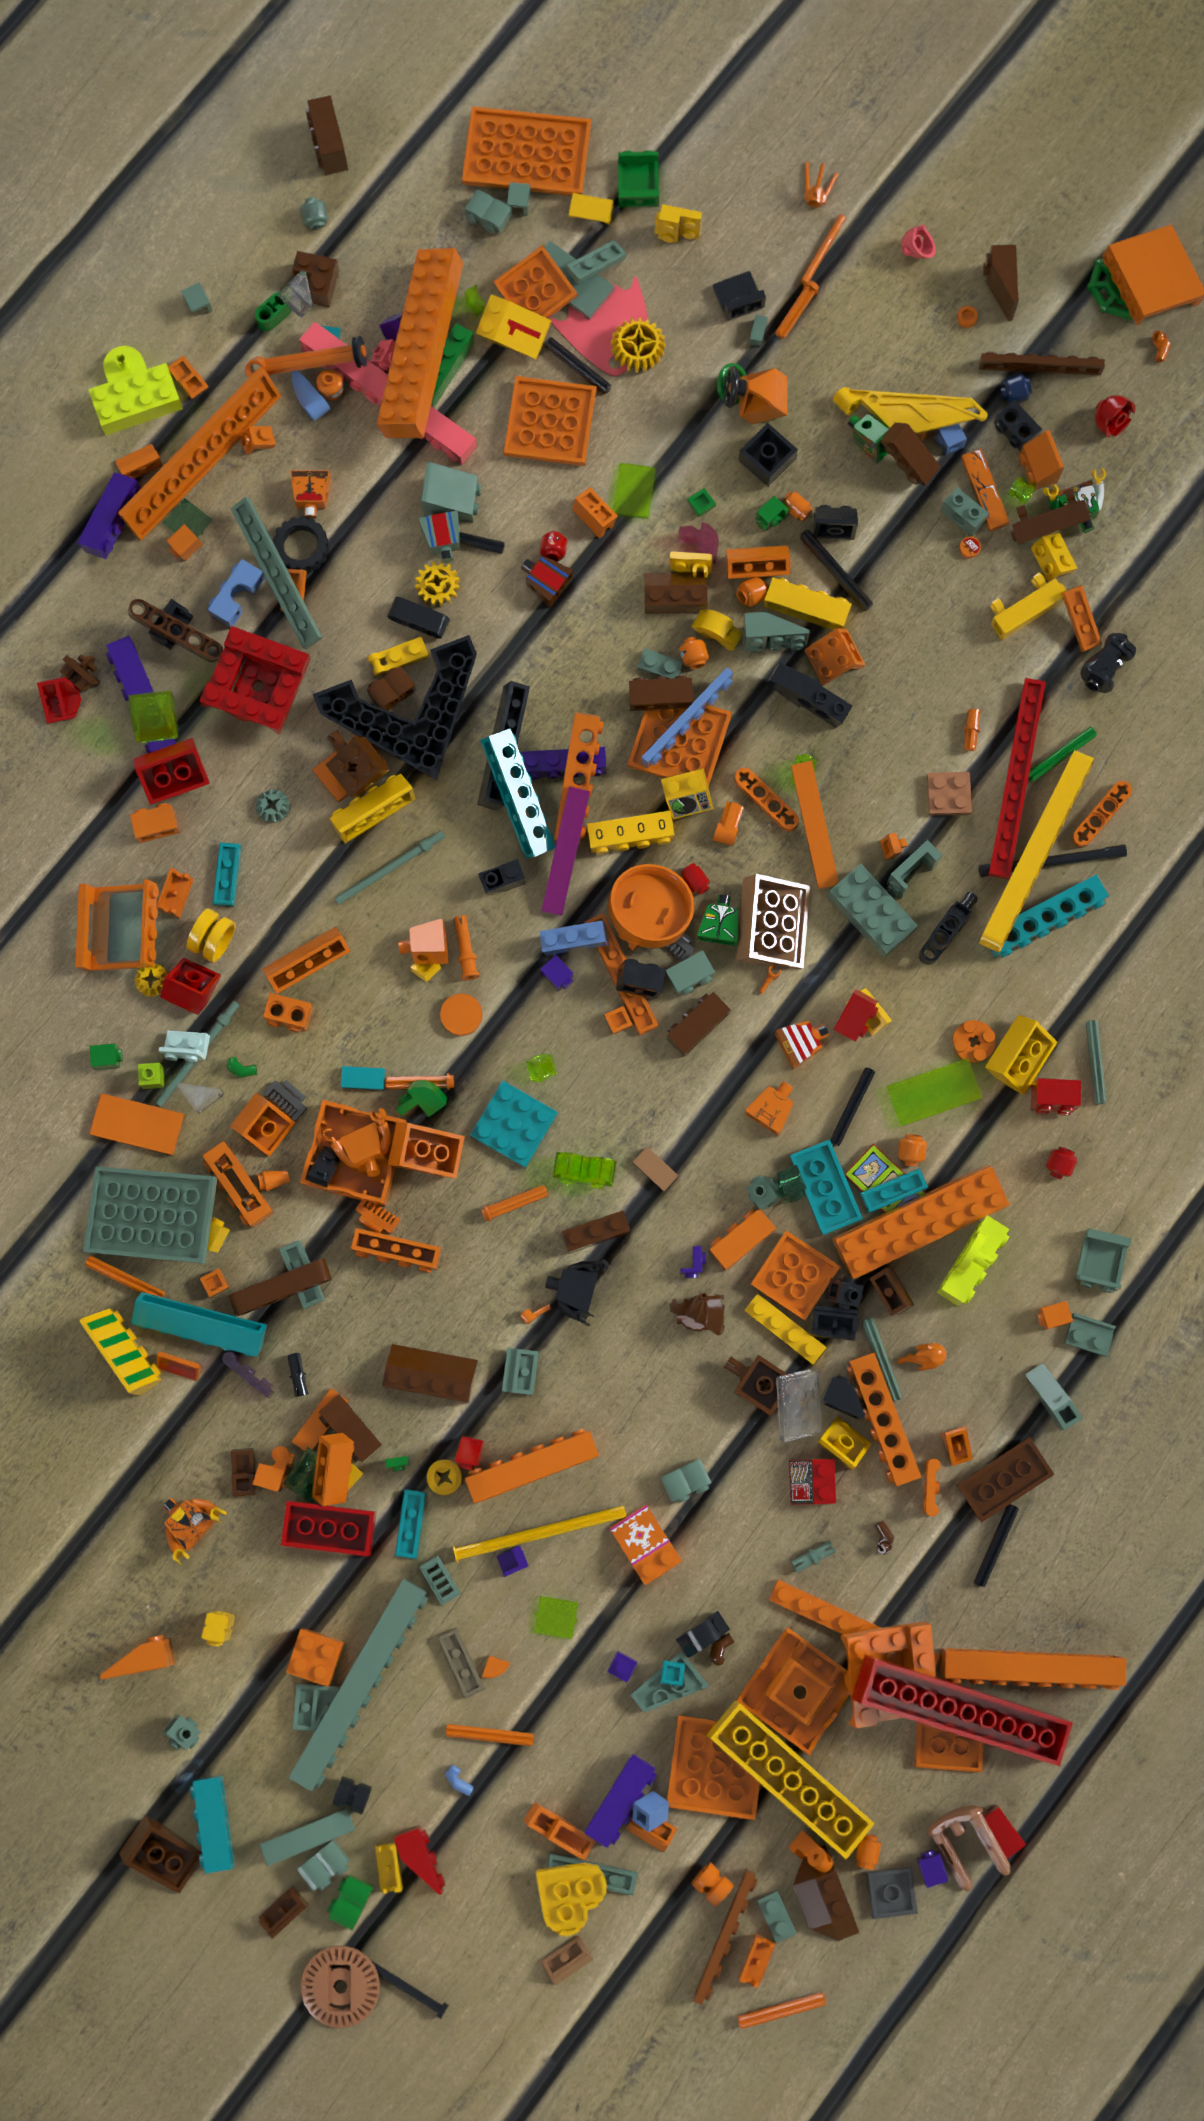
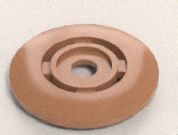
(319, 1990)

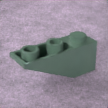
(1053, 1397)

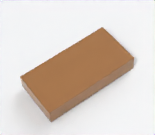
(655, 1169)

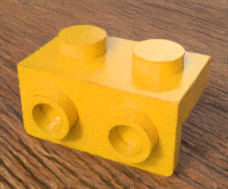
(1053, 556)

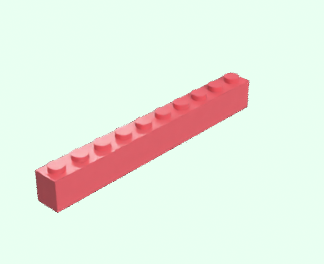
(371, 381)

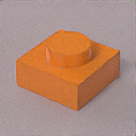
(618, 1020)
(214, 1283)

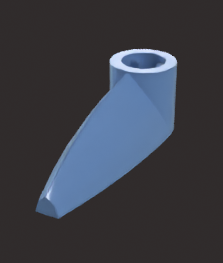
(309, 397)

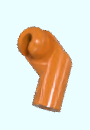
(1162, 344)

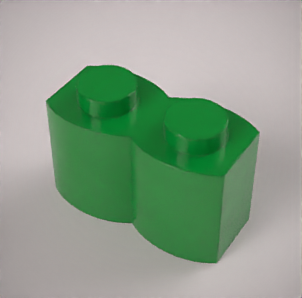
(351, 1901)

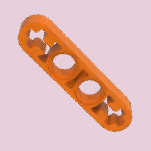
(764, 801)
(1100, 813)

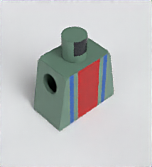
(442, 534)

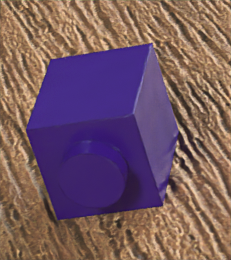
(557, 973)
(622, 1666)
(932, 1868)

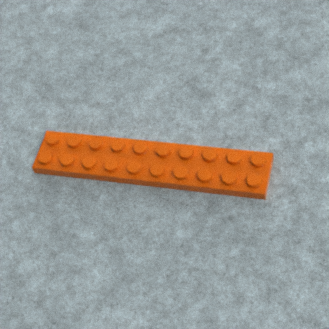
(200, 454)

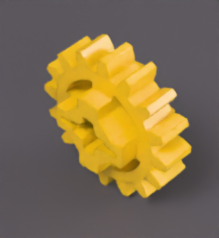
(446, 582)

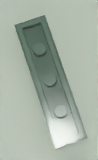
(617, 1878)

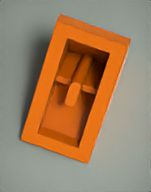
(957, 1445)

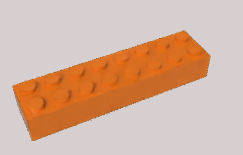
(920, 1221)
(1033, 1667)

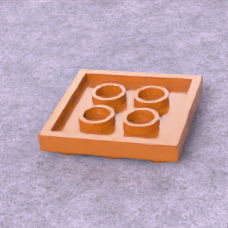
(537, 284)
(795, 1275)

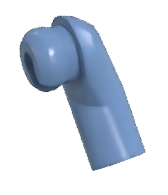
(456, 1783)

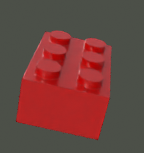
(171, 771)

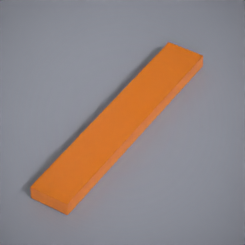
(814, 824)
(635, 1004)

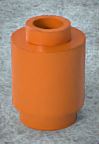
(797, 506)
(868, 1852)

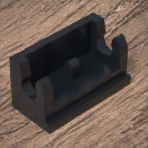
(178, 612)
(834, 1323)

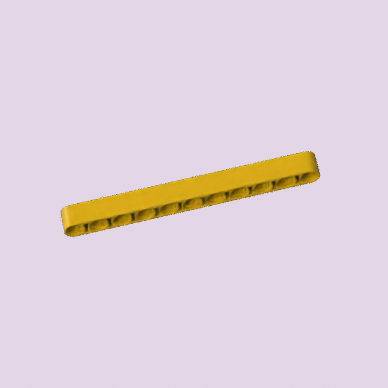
(1036, 851)

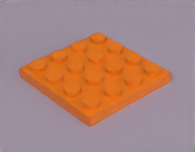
(550, 421)
(692, 751)
(706, 1777)

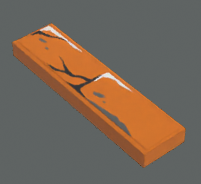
(985, 489)

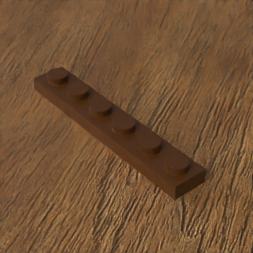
(1041, 364)

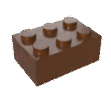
(326, 135)

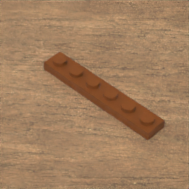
(721, 1945)

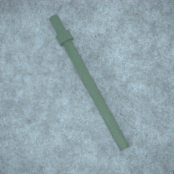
(424, 845)
(222, 1020)

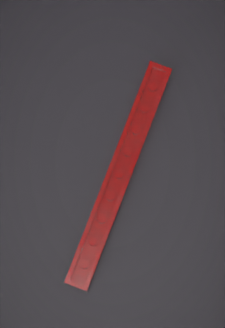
(1017, 778)

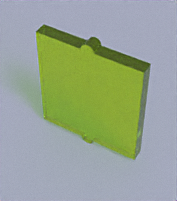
(556, 1617)

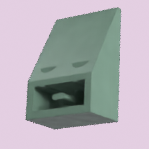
(770, 632)

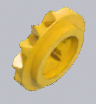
(144, 986)
(434, 1478)

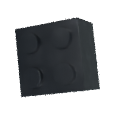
(768, 454)

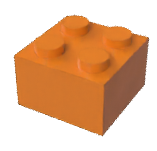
(315, 1657)

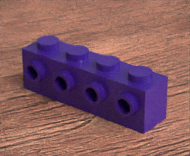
(105, 521)
(552, 763)
(620, 1800)

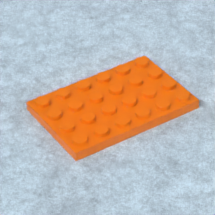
(527, 150)

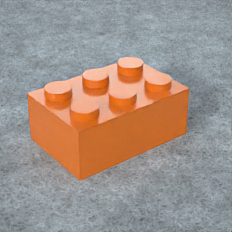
(426, 1150)

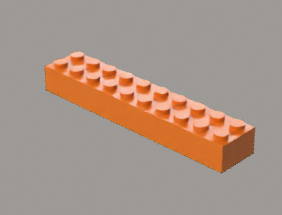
(420, 343)

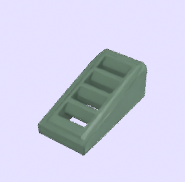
(437, 1560)

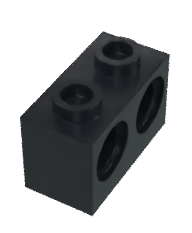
(1022, 423)

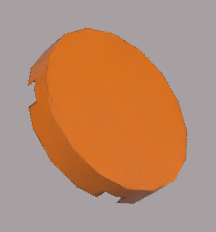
(461, 1014)

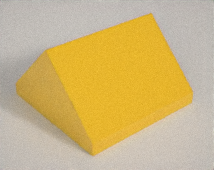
(844, 1443)

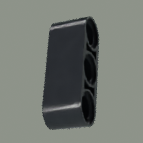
(418, 617)

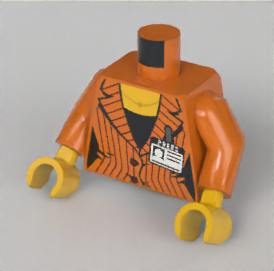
(188, 1524)

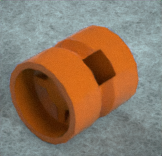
(712, 1884)

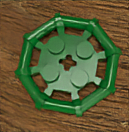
(1111, 290)

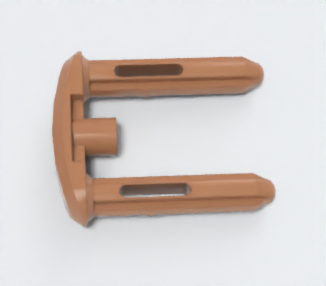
(954, 1820)

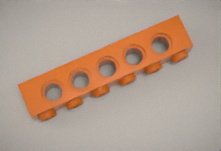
(581, 723)
(909, 1470)

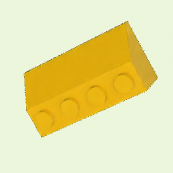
(372, 808)

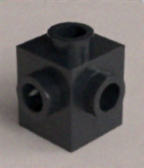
(845, 1292)

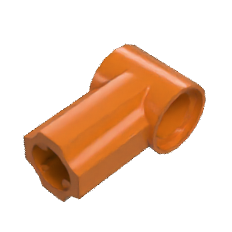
(727, 828)

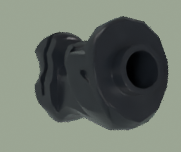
(1102, 666)

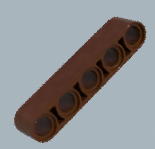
(164, 630)
(280, 1287)

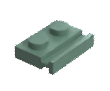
(1089, 1334)
(520, 1371)

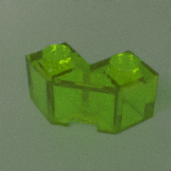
(580, 1169)

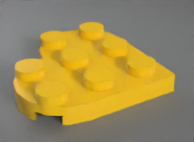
(568, 1895)

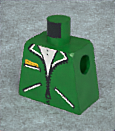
(720, 923)

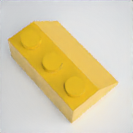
(1021, 1054)

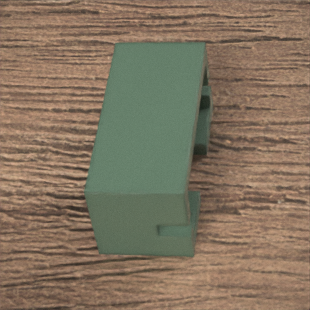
(758, 330)

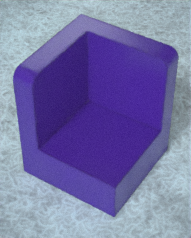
(391, 326)
(512, 1561)

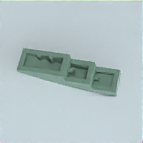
(306, 1837)

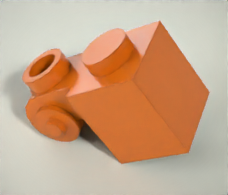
(274, 1476)

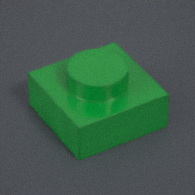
(701, 502)
(397, 1463)

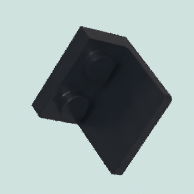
(739, 295)

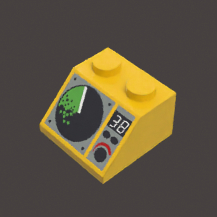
(687, 793)

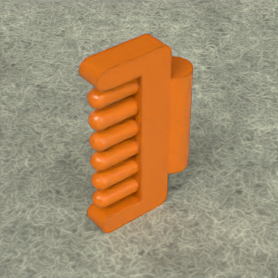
(376, 1222)

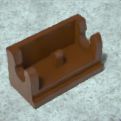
(282, 1912)

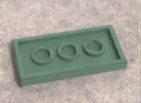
(591, 292)

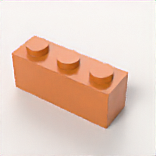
(757, 562)
(741, 1238)
(332, 1469)

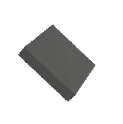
(891, 1892)

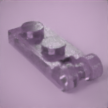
(247, 1374)

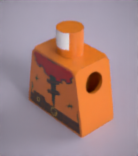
(311, 490)

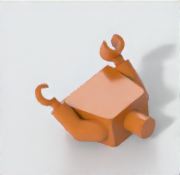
(366, 1146)

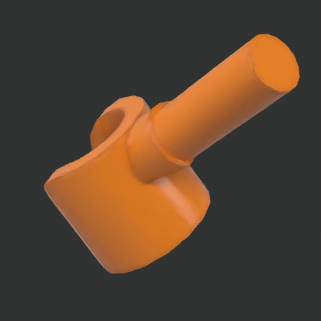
(770, 976)
(527, 1316)

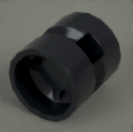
(352, 1795)

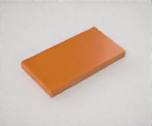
(137, 1124)

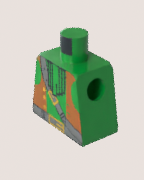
(868, 436)

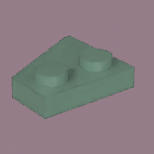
(311, 1705)

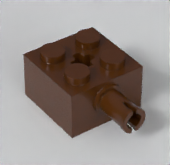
(356, 764)
(749, 1383)

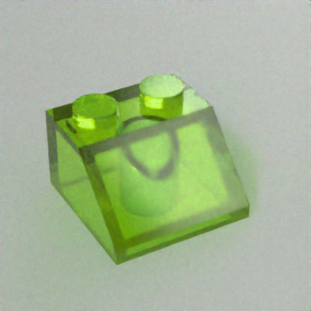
(153, 716)

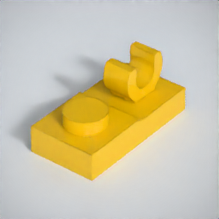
(691, 562)

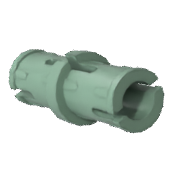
(813, 1556)

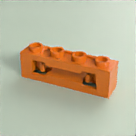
(217, 1156)

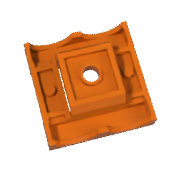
(903, 1645)
(772, 1686)

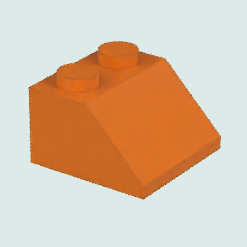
(1041, 461)
(262, 1124)

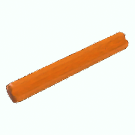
(122, 1277)
(491, 1735)
(781, 2010)

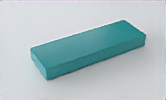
(226, 874)
(894, 1190)
(410, 1524)

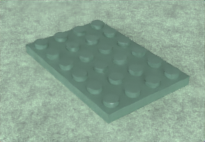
(150, 1214)

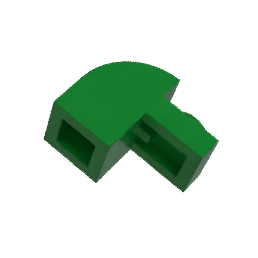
(424, 1094)

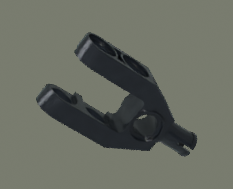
(948, 927)

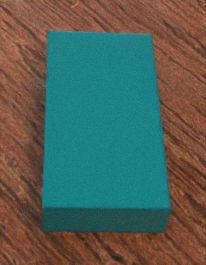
(363, 1078)

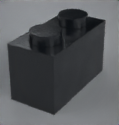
(640, 978)

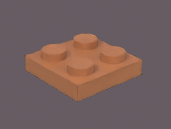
(949, 793)

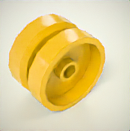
(211, 935)

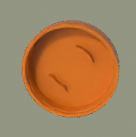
(650, 906)

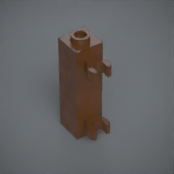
(1052, 521)

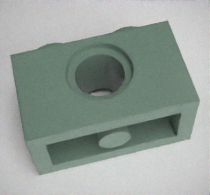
(964, 511)

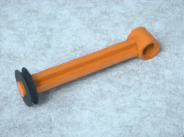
(311, 359)

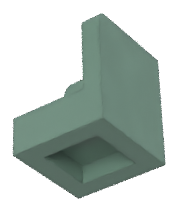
(519, 196)
(196, 298)

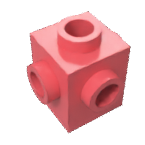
(383, 355)

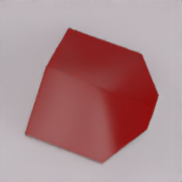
(59, 699)

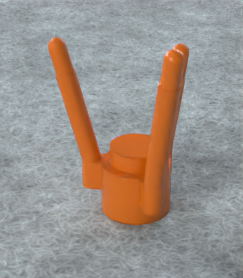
(815, 196)

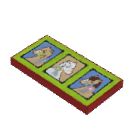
(873, 1170)

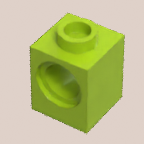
(151, 1075)

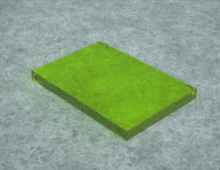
(634, 490)

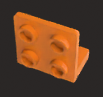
(834, 655)

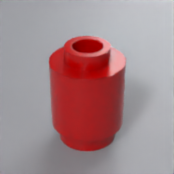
(695, 879)

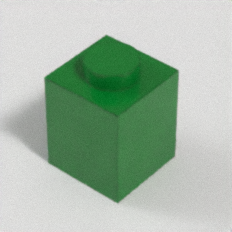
(105, 1056)

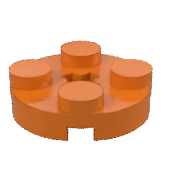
(969, 1030)

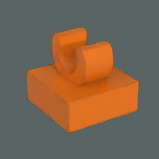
(892, 846)

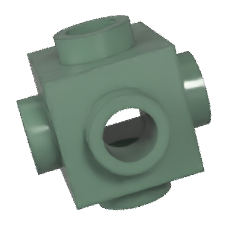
(764, 1192)
(174, 1732)

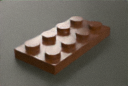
(1005, 1479)

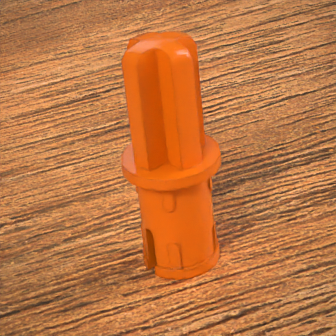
(972, 729)

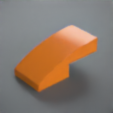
(187, 377)

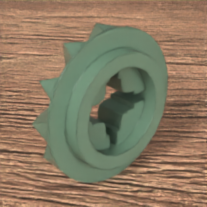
(271, 815)

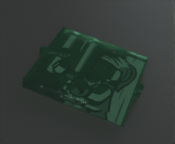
(190, 515)

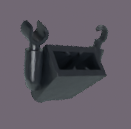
(576, 1288)

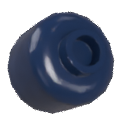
(1016, 388)

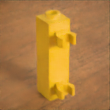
(1028, 609)

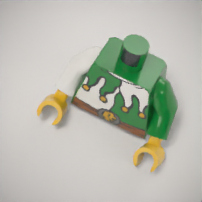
(1090, 491)

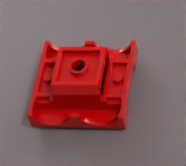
(267, 662)

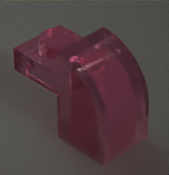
(705, 539)

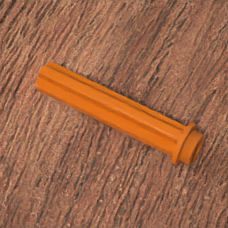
(809, 291)
(403, 1081)
(514, 1202)

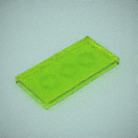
(934, 1092)

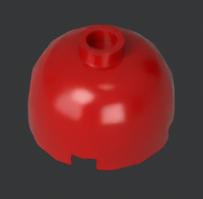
(1113, 414)

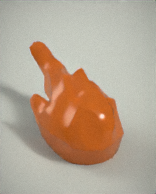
(929, 1356)

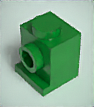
(771, 514)

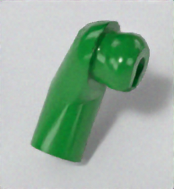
(239, 1070)

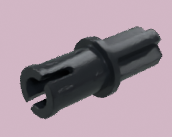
(297, 1375)

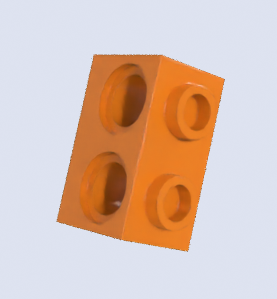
(290, 1007)

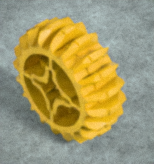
(654, 343)

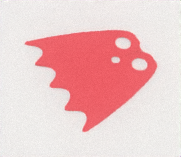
(594, 336)

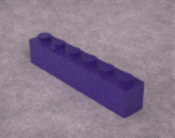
(133, 677)

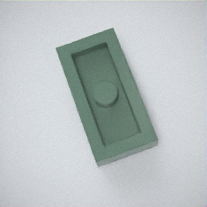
(659, 664)
(776, 1916)

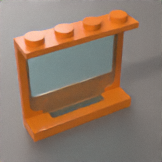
(116, 926)

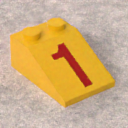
(513, 327)

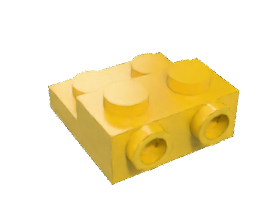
(677, 221)

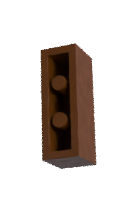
(910, 453)
(660, 693)
(698, 1023)
(596, 1232)
(346, 1421)

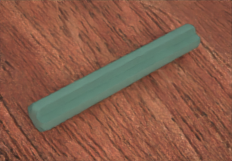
(1095, 1060)
(878, 1348)

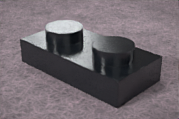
(324, 1167)

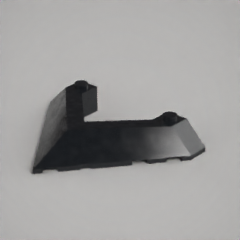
(417, 742)

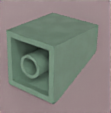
(450, 491)

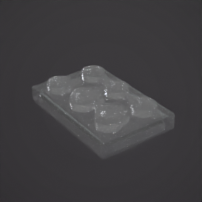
(799, 1405)

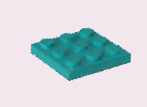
(514, 1124)

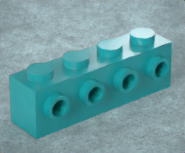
(213, 1824)

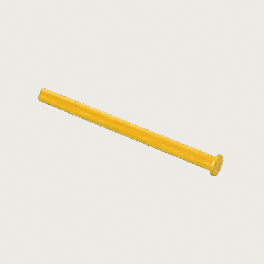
(539, 1533)

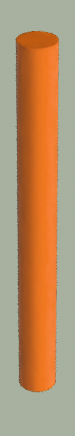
(823, 249)

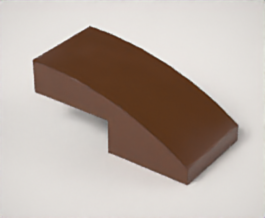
(243, 1472)

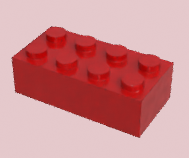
(328, 1528)

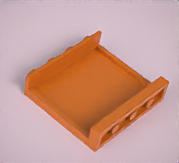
(1153, 273)

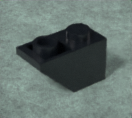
(502, 877)

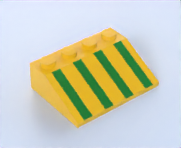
(122, 1351)

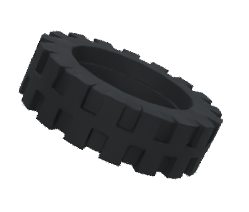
(299, 524)

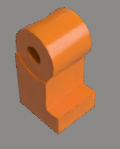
(817, 1857)

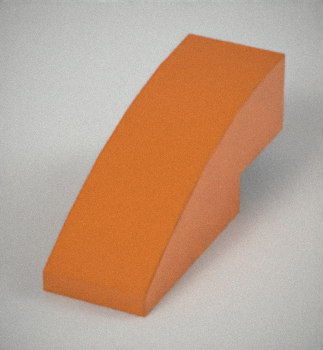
(559, 1830)

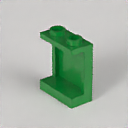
(638, 179)

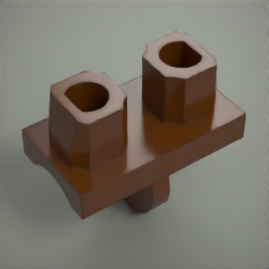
(72, 667)

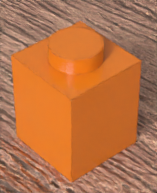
(184, 543)
(1054, 1315)

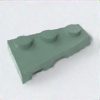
(655, 1694)

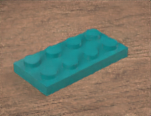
(826, 1187)

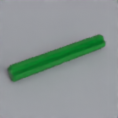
(1061, 754)

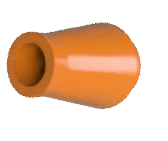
(271, 1179)

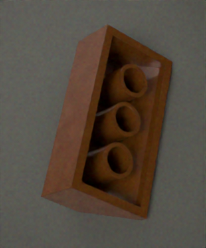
(430, 1373)

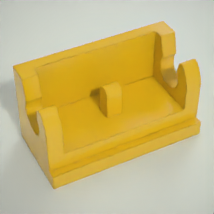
(591, 208)
(389, 1868)

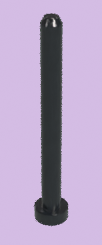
(412, 1991)

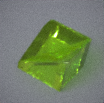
(474, 300)
(541, 1067)

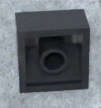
(835, 522)
(842, 1397)

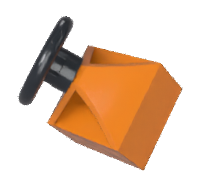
(760, 394)

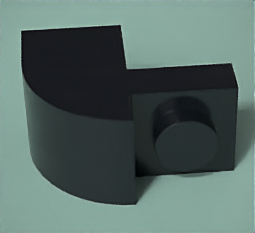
(702, 1634)

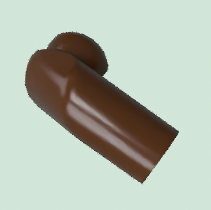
(886, 1538)
(718, 1648)

